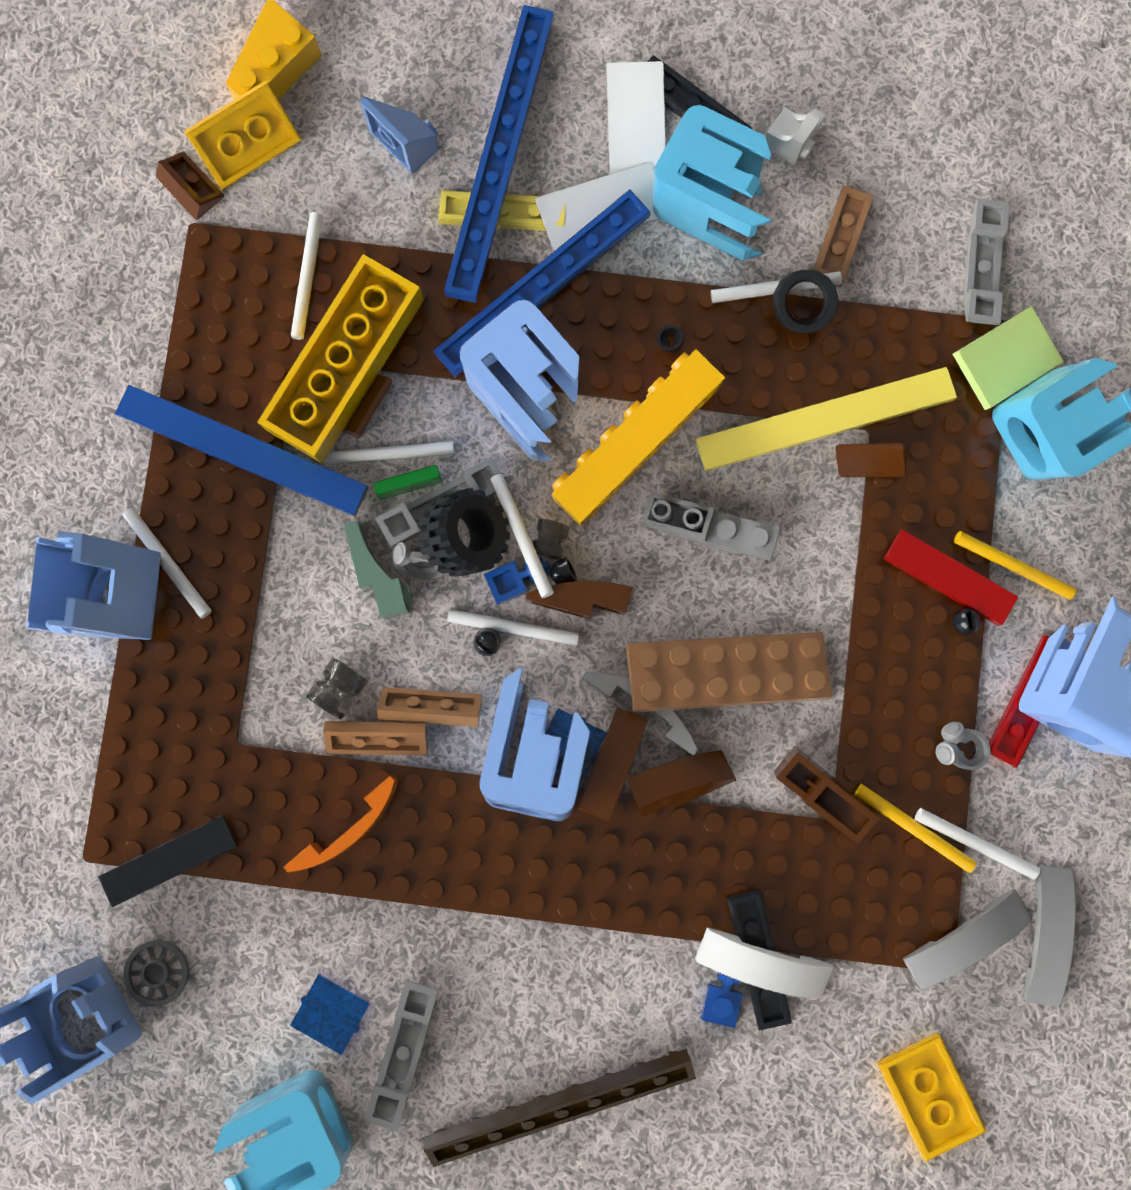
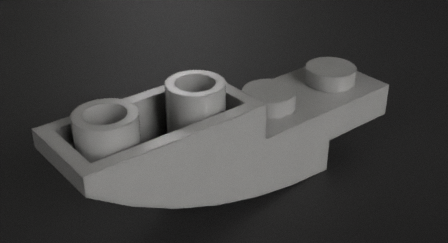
(710, 528)

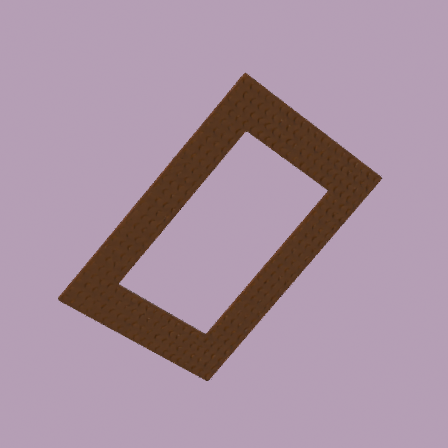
(179, 698)

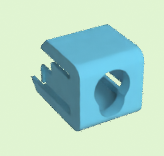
(702, 170)
(1070, 436)
(304, 1138)

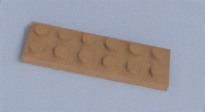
(728, 671)

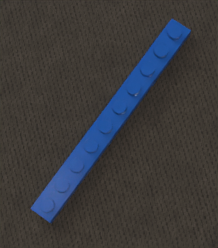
(499, 154)

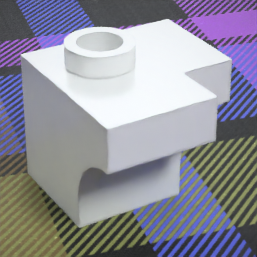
(793, 134)

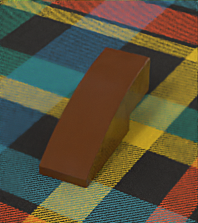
(581, 596)
(612, 764)
(680, 781)
(826, 795)

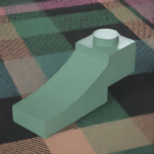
(389, 593)

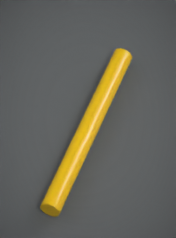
(1015, 565)
(915, 828)

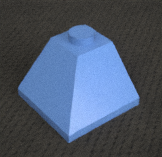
(401, 133)

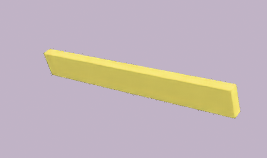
(825, 419)

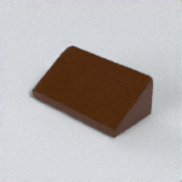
(188, 184)
(368, 406)
(871, 460)

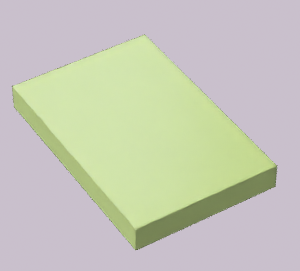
(1008, 358)

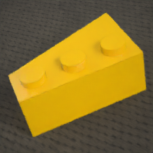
(274, 52)

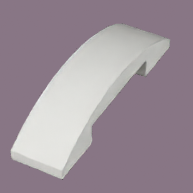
(763, 967)

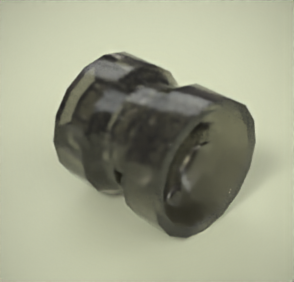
(549, 538)

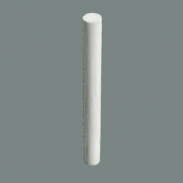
(306, 276)
(764, 289)
(389, 452)
(522, 535)
(167, 563)
(513, 627)
(977, 843)

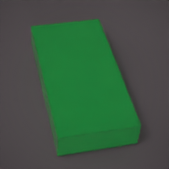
(407, 482)

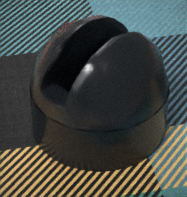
(663, 338)
(562, 571)
(960, 621)
(491, 638)

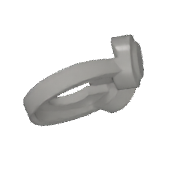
(401, 561)
(949, 753)

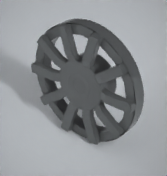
(156, 973)

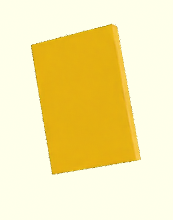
(243, 135)
(931, 1097)

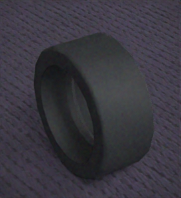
(826, 314)

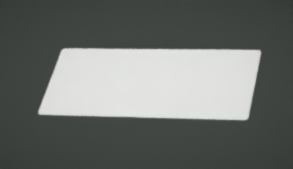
(635, 114)
(591, 198)

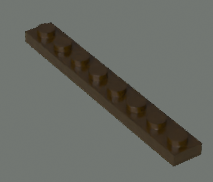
(558, 1108)

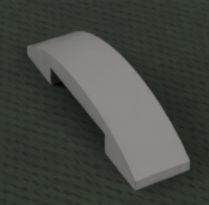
(983, 262)
(402, 521)
(677, 732)
(1053, 936)
(969, 942)
(401, 1056)

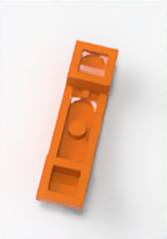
(378, 800)

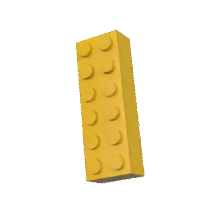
(342, 358)
(638, 437)

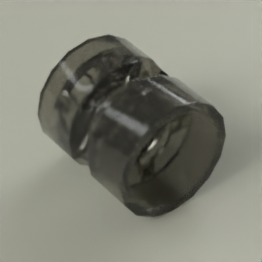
(339, 676)

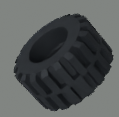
(484, 524)

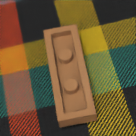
(843, 232)
(429, 707)
(375, 738)

